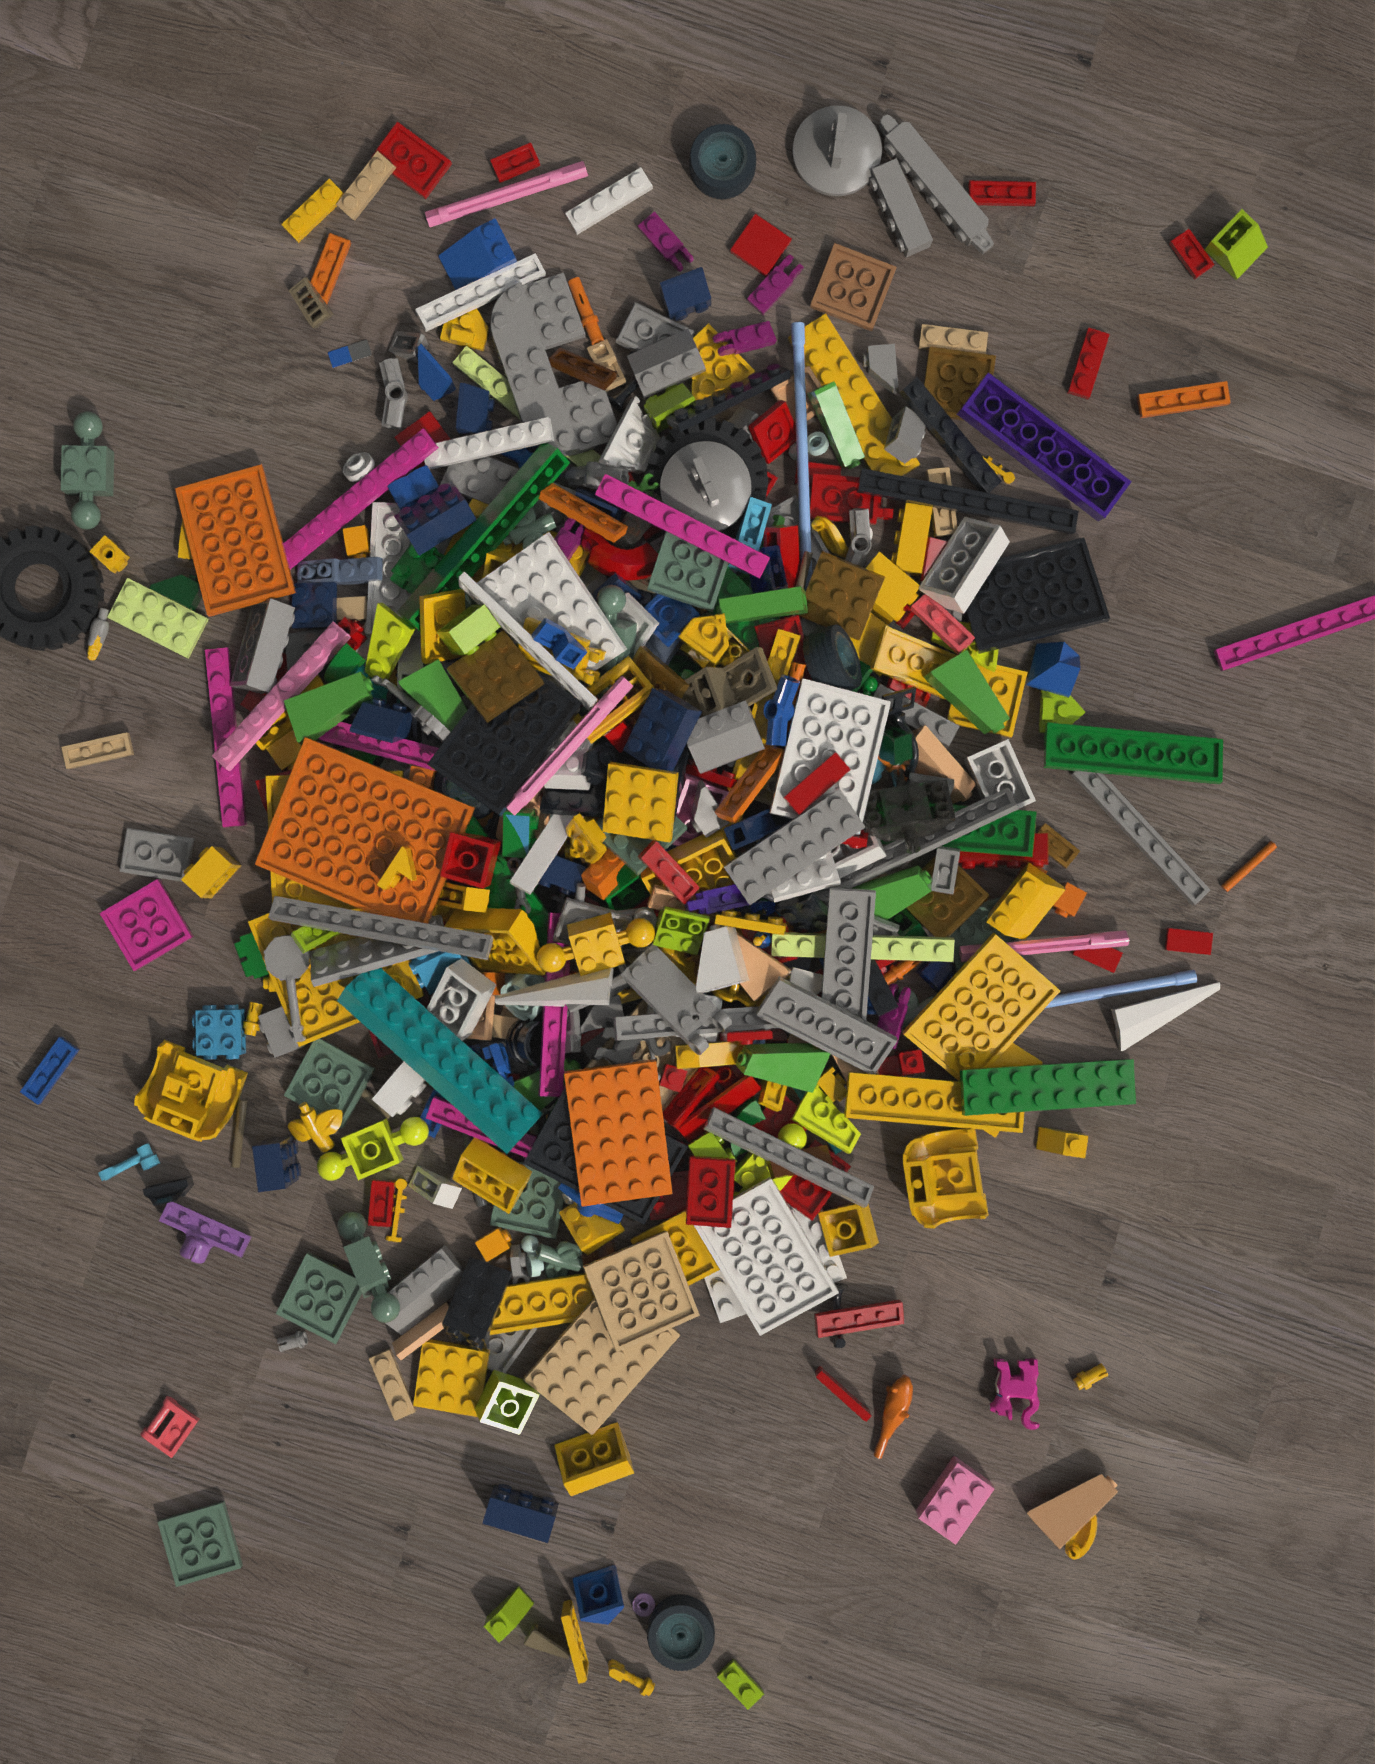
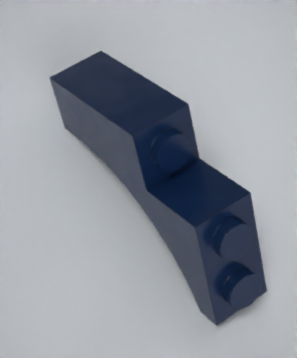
(754, 828)

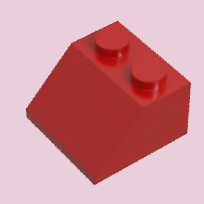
(470, 859)

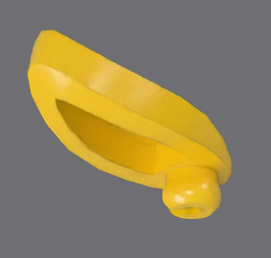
(830, 536)
(1082, 1540)

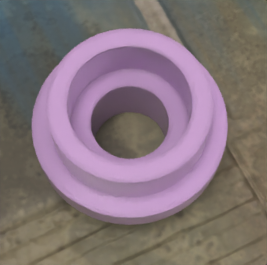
(643, 1597)

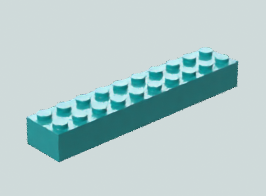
(440, 1057)

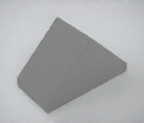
(406, 345)

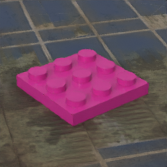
(146, 925)

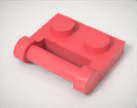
(176, 1430)

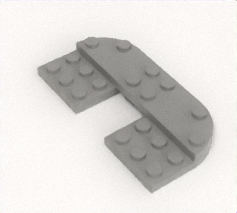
(523, 326)

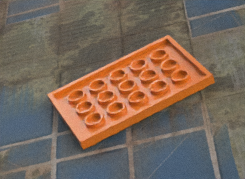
(235, 540)
(618, 1132)

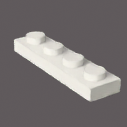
(609, 200)

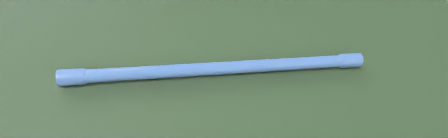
(798, 343)
(1176, 979)

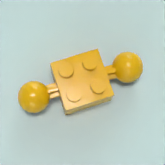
(595, 944)

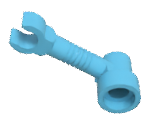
(144, 1157)

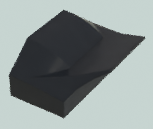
(168, 1191)

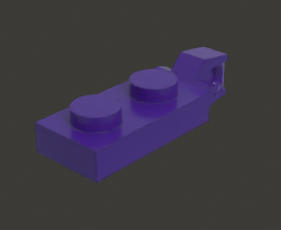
(717, 900)

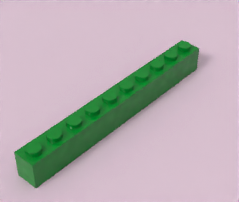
(490, 528)

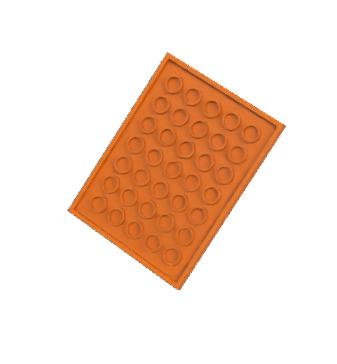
(348, 822)

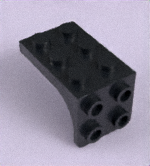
(476, 1303)

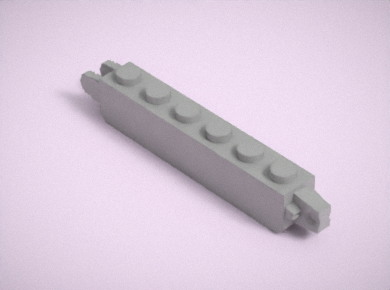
(936, 183)

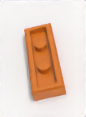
(329, 265)

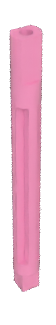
(506, 194)
(569, 745)
(1059, 944)

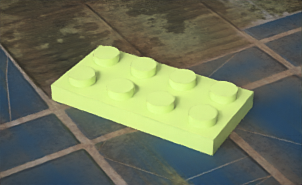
(158, 618)

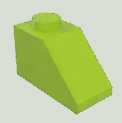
(508, 1614)

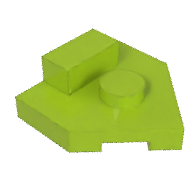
(1058, 709)

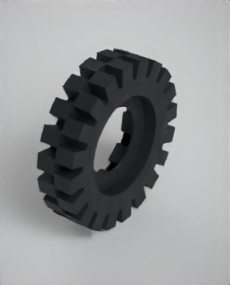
(717, 432)
(79, 596)

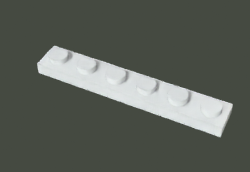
(479, 292)
(491, 443)

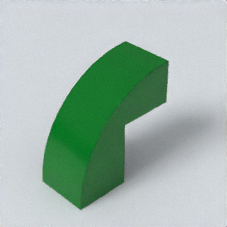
(344, 664)
(750, 1113)

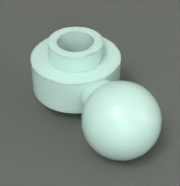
(813, 440)
(530, 1245)

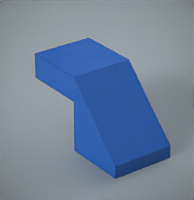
(563, 644)

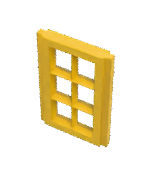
(630, 704)

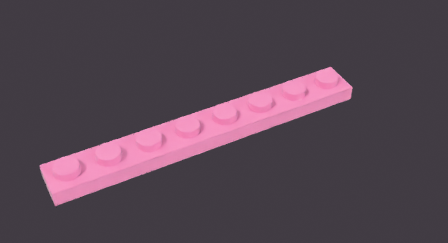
(273, 703)

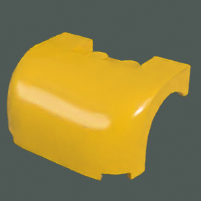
(209, 1100)
(944, 1177)

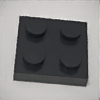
(804, 913)

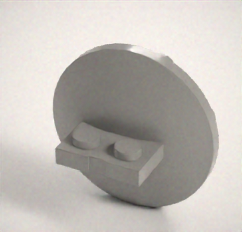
(836, 150)
(707, 484)

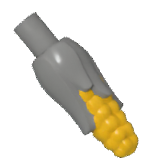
(98, 632)

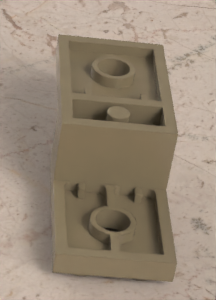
(723, 687)

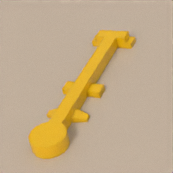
(1008, 477)
(400, 1184)

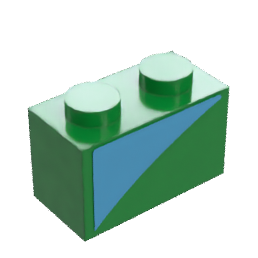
(519, 832)

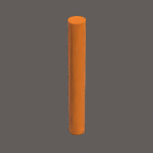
(1249, 866)

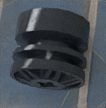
(524, 1041)

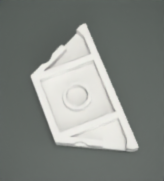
(631, 441)

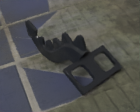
(897, 718)

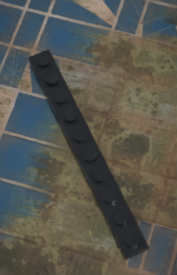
(967, 501)

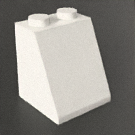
(720, 960)

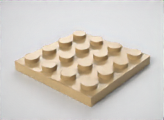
(641, 1291)

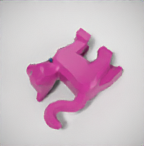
(1018, 1386)

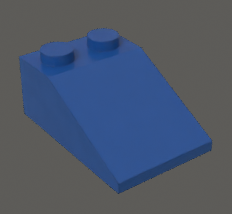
(477, 255)

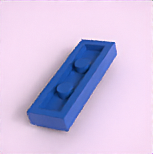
(49, 1070)

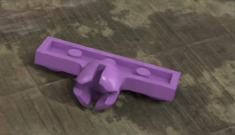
(203, 1233)

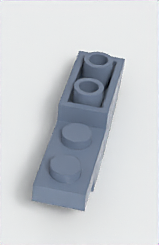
(340, 571)

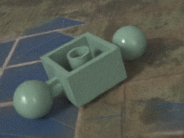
(87, 470)
(611, 601)
(368, 1271)

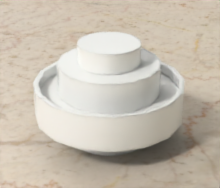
(358, 466)

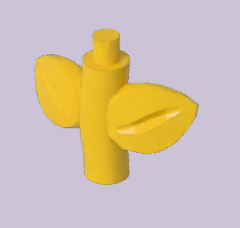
(316, 1126)

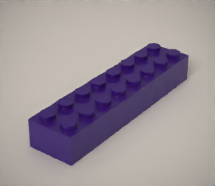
(1043, 447)

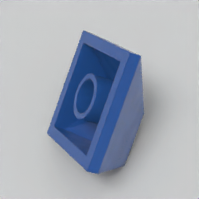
(432, 376)
(1054, 668)
(598, 1595)

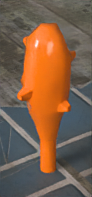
(895, 1411)

